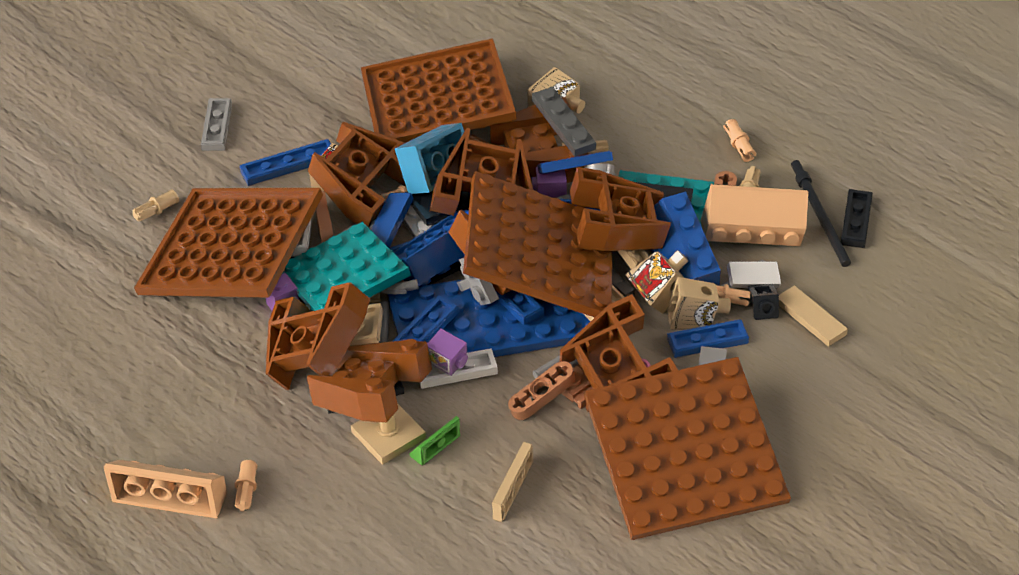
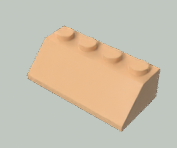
(755, 215)
(166, 488)

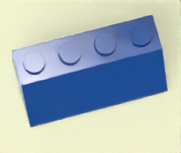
(687, 237)
(431, 252)

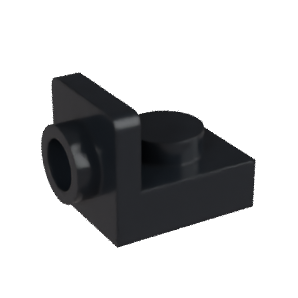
(764, 301)

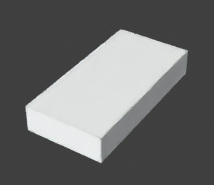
(753, 273)

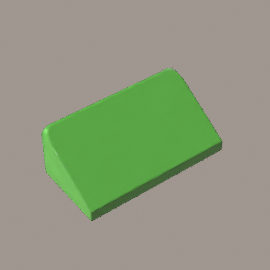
(437, 442)

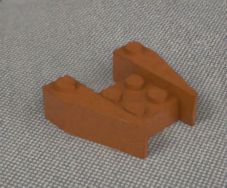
(536, 139)
(482, 157)
(354, 169)
(625, 213)
(313, 338)
(607, 351)
(367, 379)

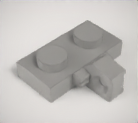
(481, 290)

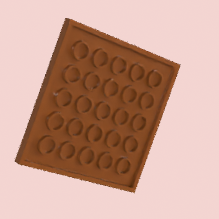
(438, 89)
(229, 242)
(533, 247)
(686, 448)

